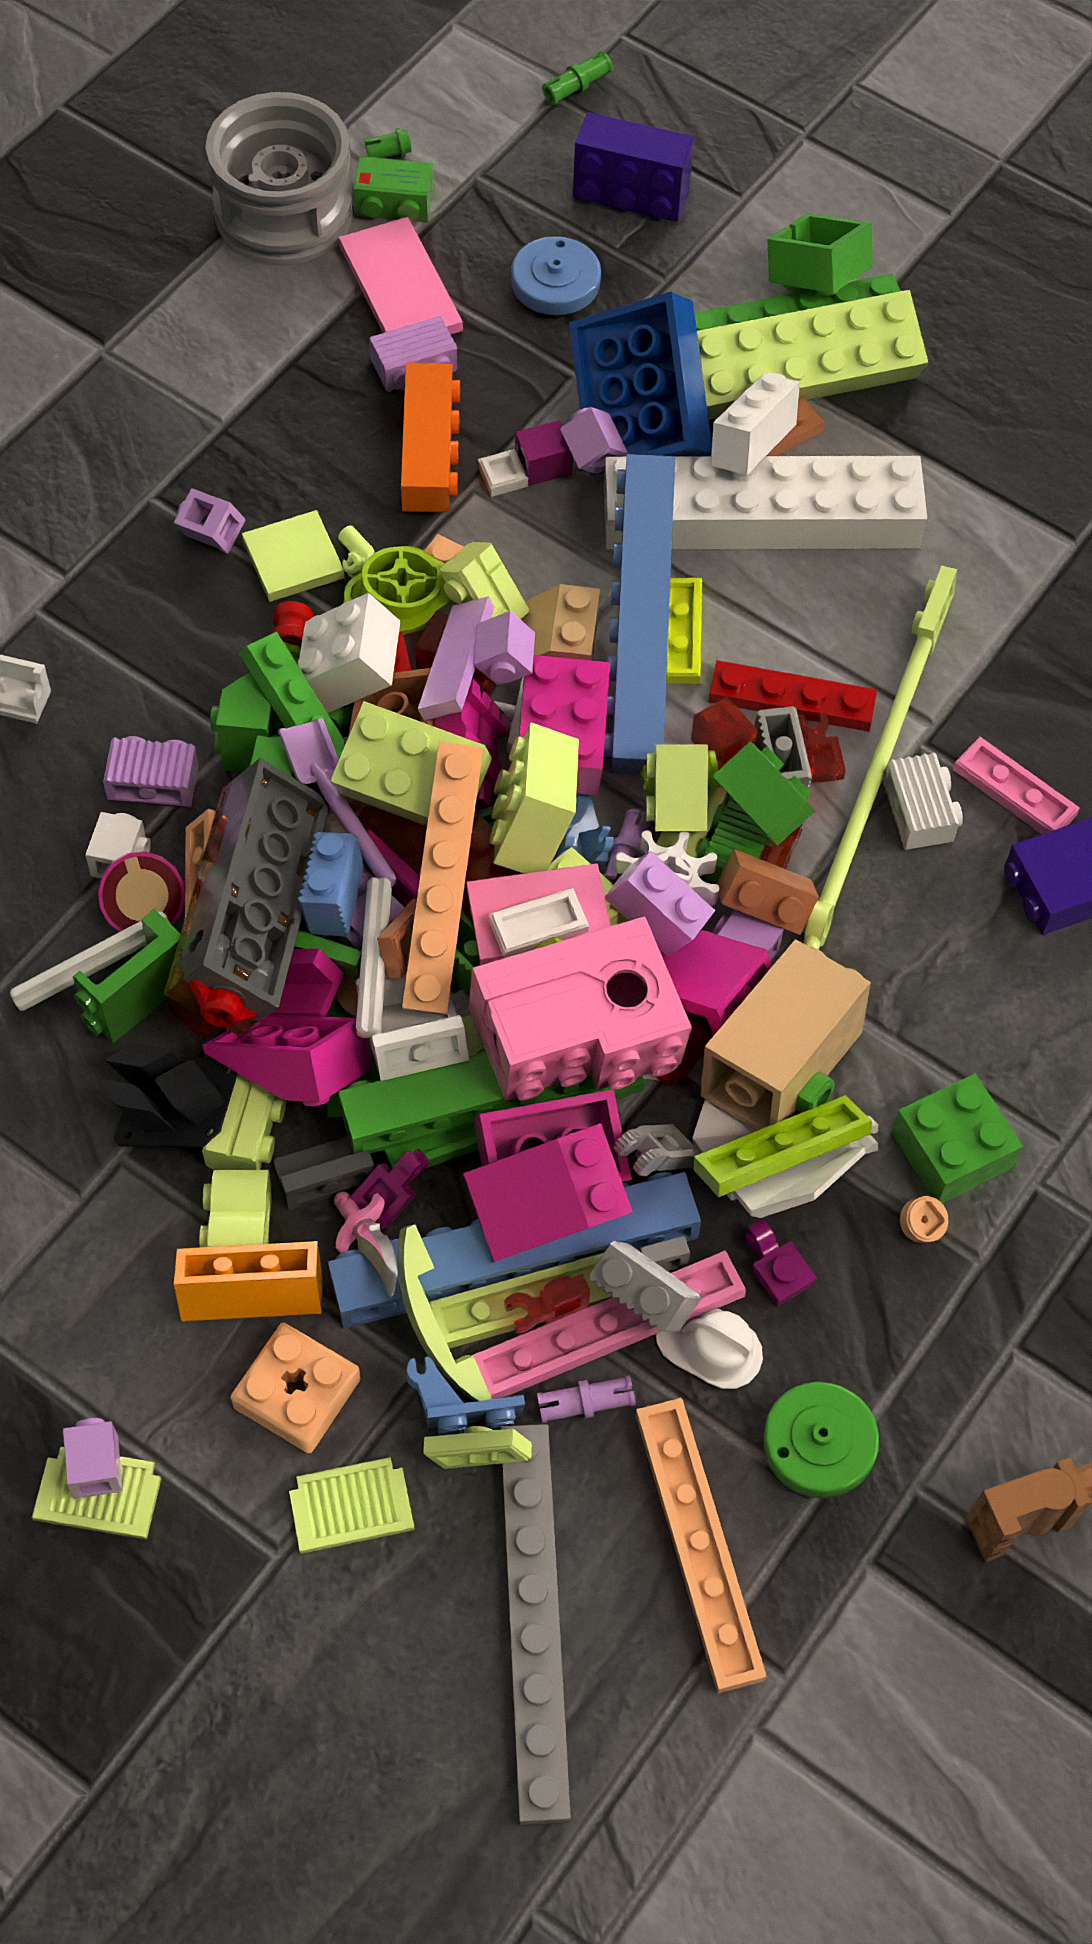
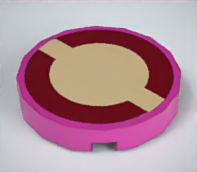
(138, 885)

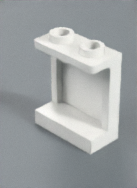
(415, 1039)

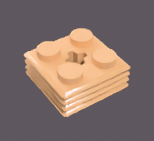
(306, 1414)

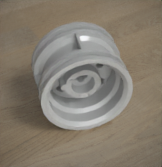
(280, 177)

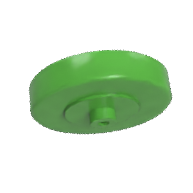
(820, 1440)

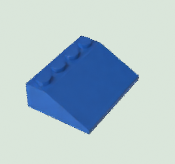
(646, 374)

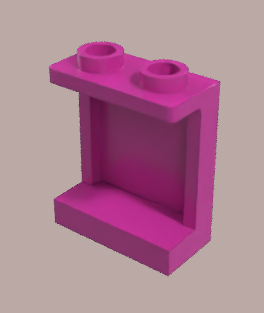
(716, 975)

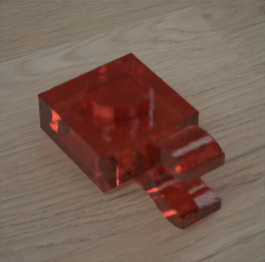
(557, 1300)

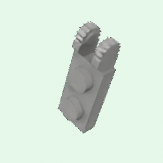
(657, 1148)

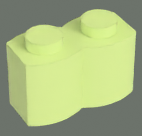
(237, 1207)

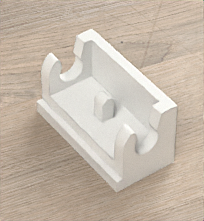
(22, 689)

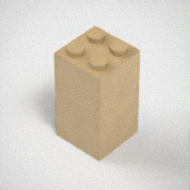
(782, 1034)

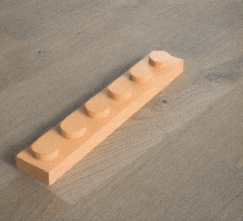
(442, 878)
(700, 1546)

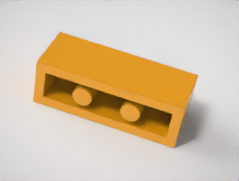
(248, 1281)

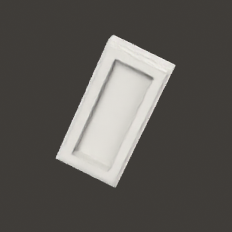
(533, 922)

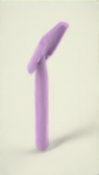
(315, 760)

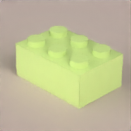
(393, 762)
(535, 799)

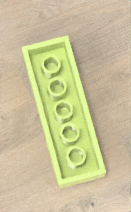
(821, 347)

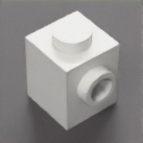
(113, 838)

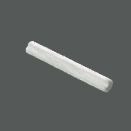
(87, 962)
(372, 965)

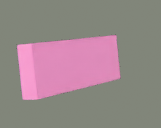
(1015, 787)

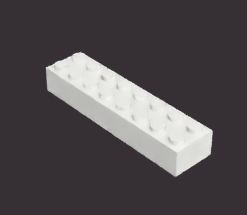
(790, 503)

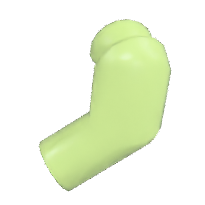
(359, 550)

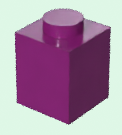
(543, 452)

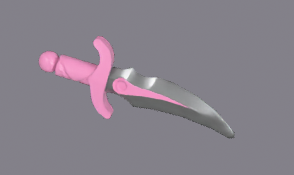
(371, 1241)

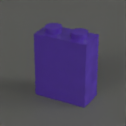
(1054, 876)

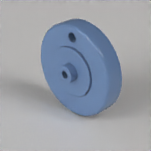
(555, 275)

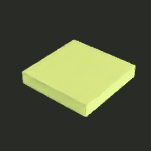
(293, 555)

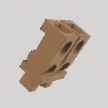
(1030, 1506)

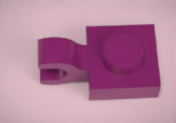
(392, 1186)
(780, 1269)

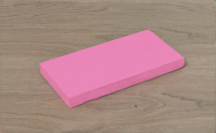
(398, 276)

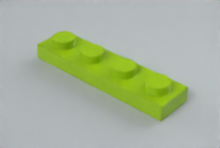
(782, 1145)

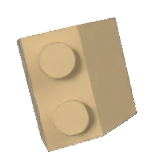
(564, 621)

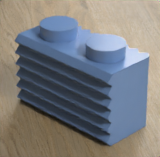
(331, 883)

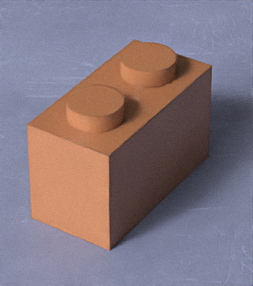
(767, 891)

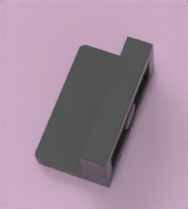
(322, 1172)

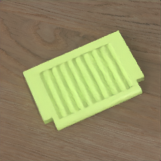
(350, 1505)
(117, 1513)

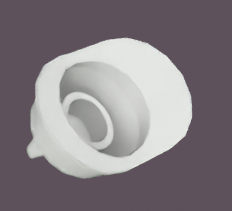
(715, 1349)

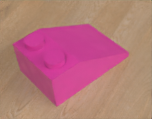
(296, 1055)
(547, 1192)

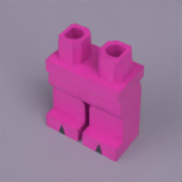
(483, 723)

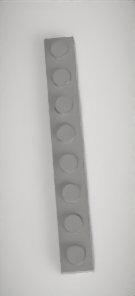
(535, 1635)

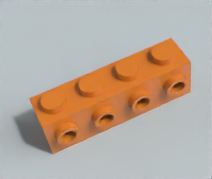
(428, 437)

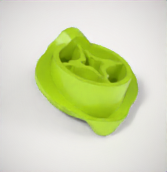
(405, 583)

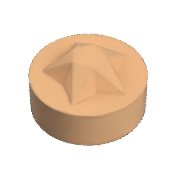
(924, 1219)

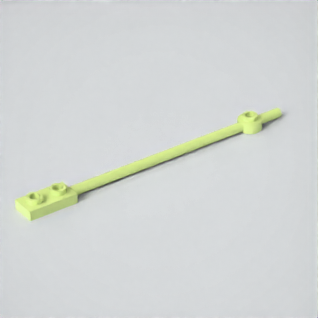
(927, 627)

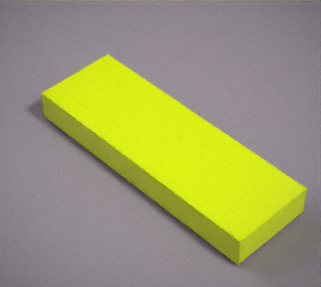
(684, 631)

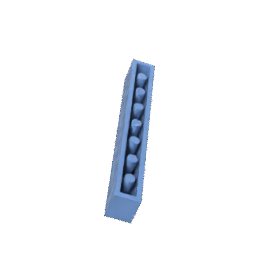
(643, 611)
(462, 1260)

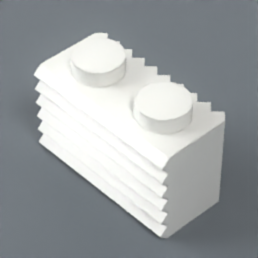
(922, 801)

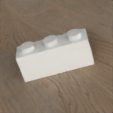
(755, 423)

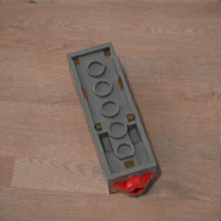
(246, 899)

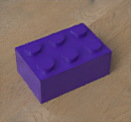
(632, 166)

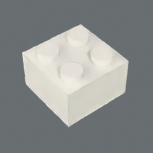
(349, 651)

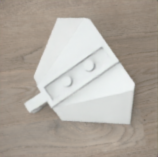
(789, 1187)

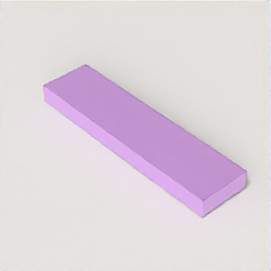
(454, 660)

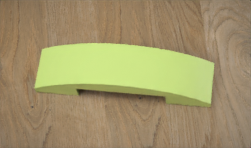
(414, 1261)

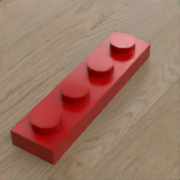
(769, 689)

